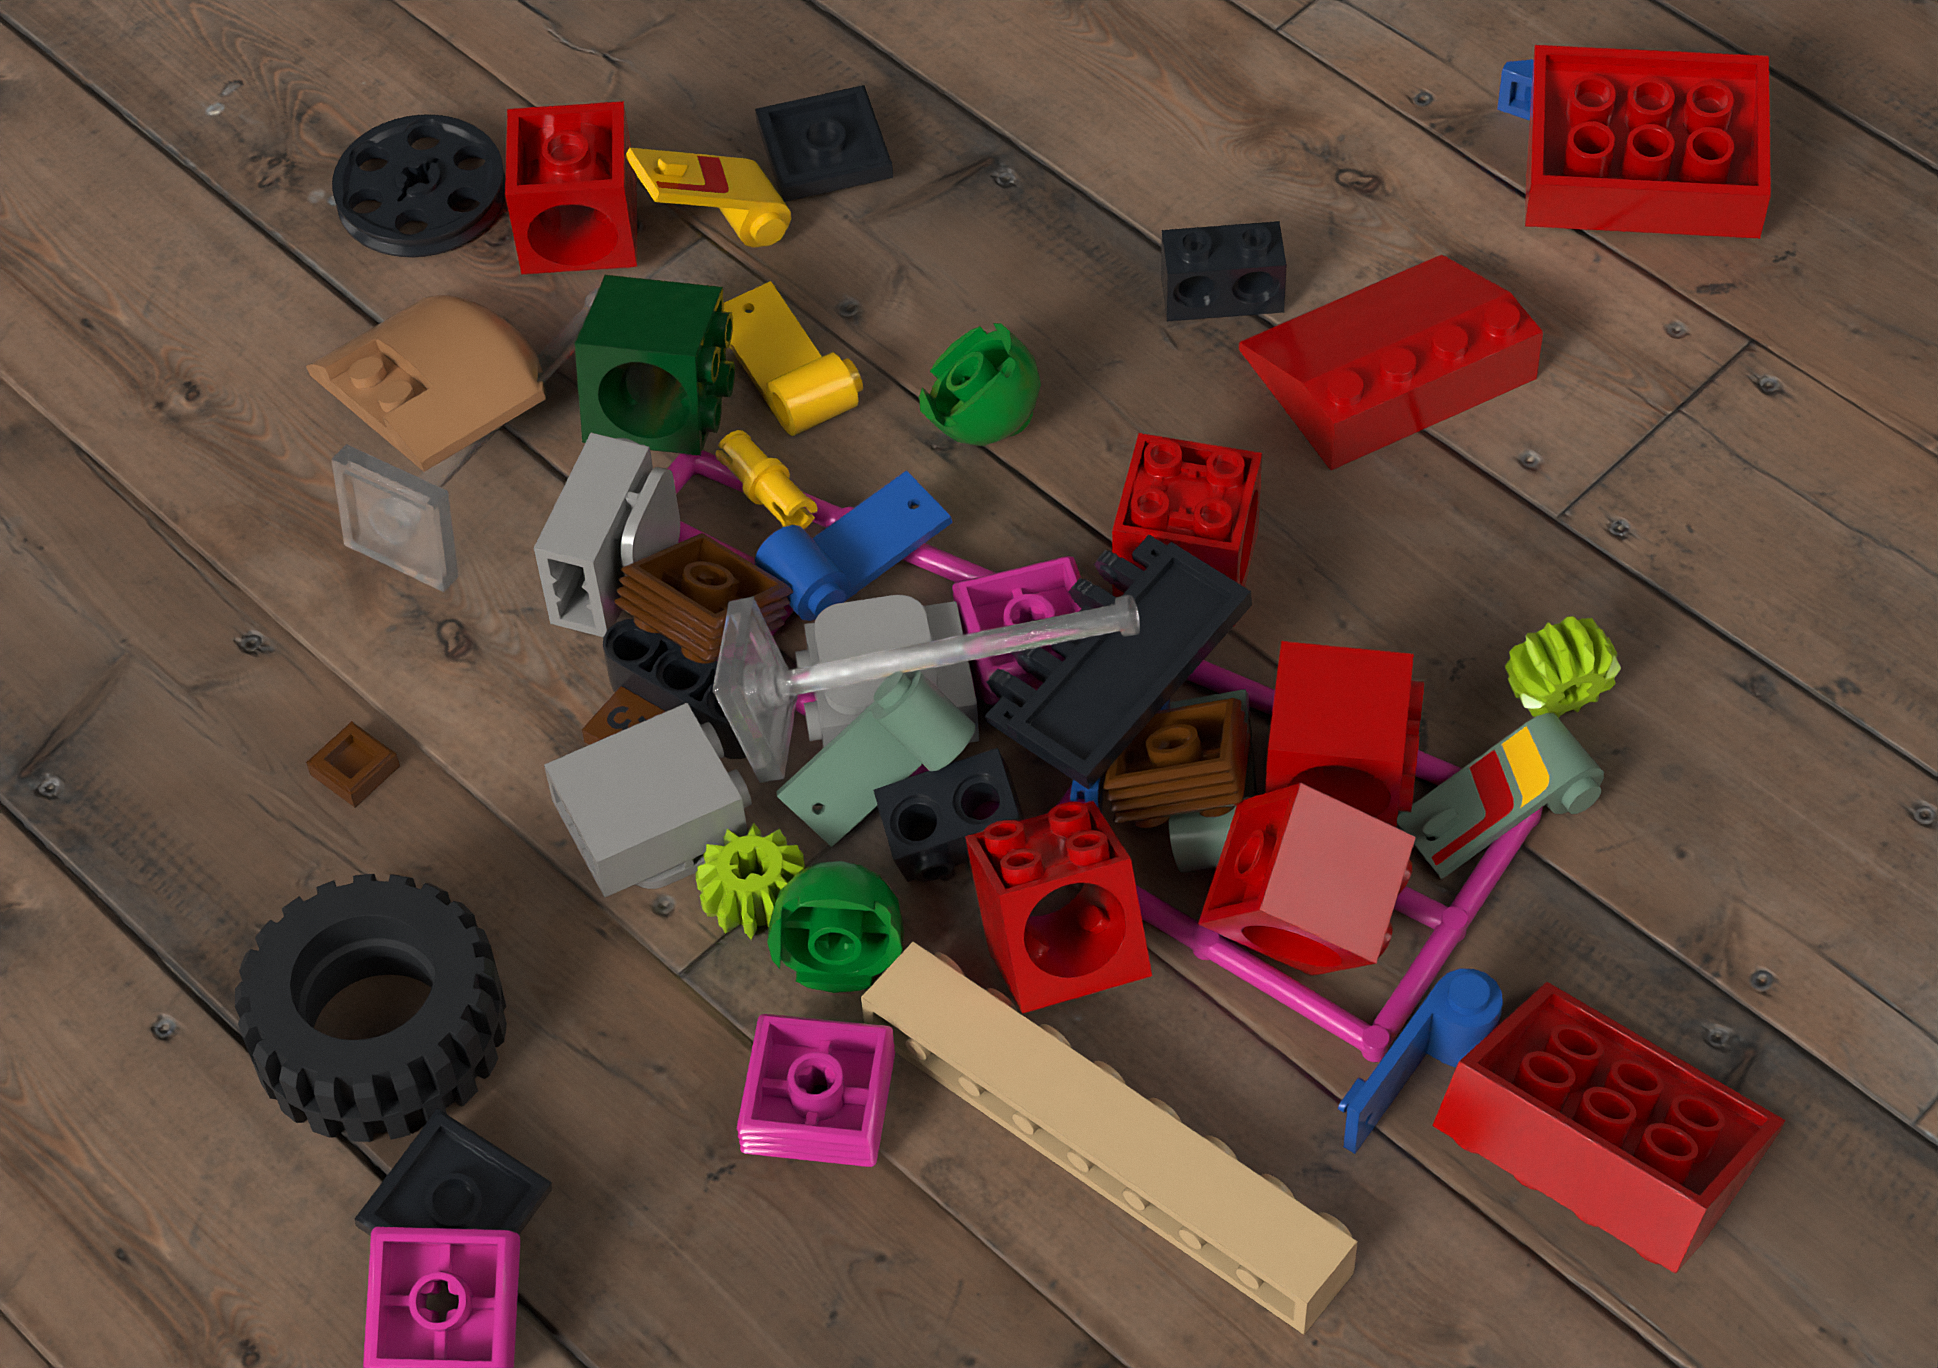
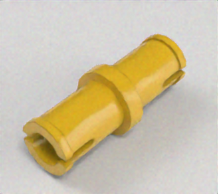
(765, 480)

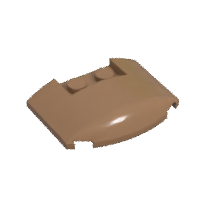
(434, 377)

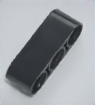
(658, 673)

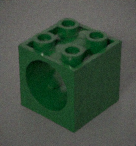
(654, 363)

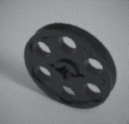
(423, 202)

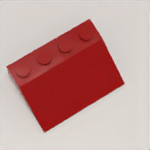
(1648, 141)
(1396, 357)
(1606, 1125)

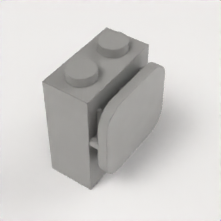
(604, 519)
(873, 627)
(648, 800)

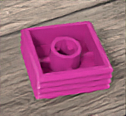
(1012, 599)
(787, 1062)
(412, 1265)

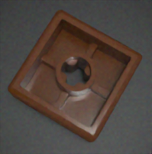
(688, 593)
(1182, 765)

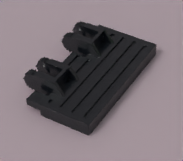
(1114, 682)

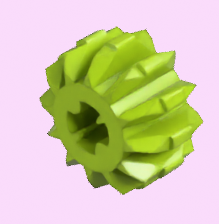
(1562, 667)
(745, 878)

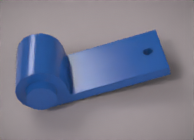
(854, 547)
(1446, 1026)

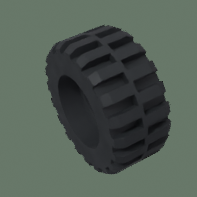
(358, 935)

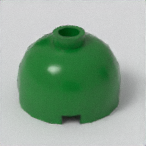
(983, 387)
(836, 927)

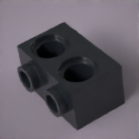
(1223, 271)
(948, 800)

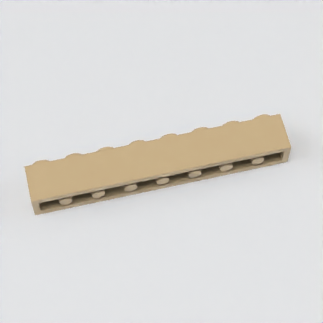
(1113, 1137)

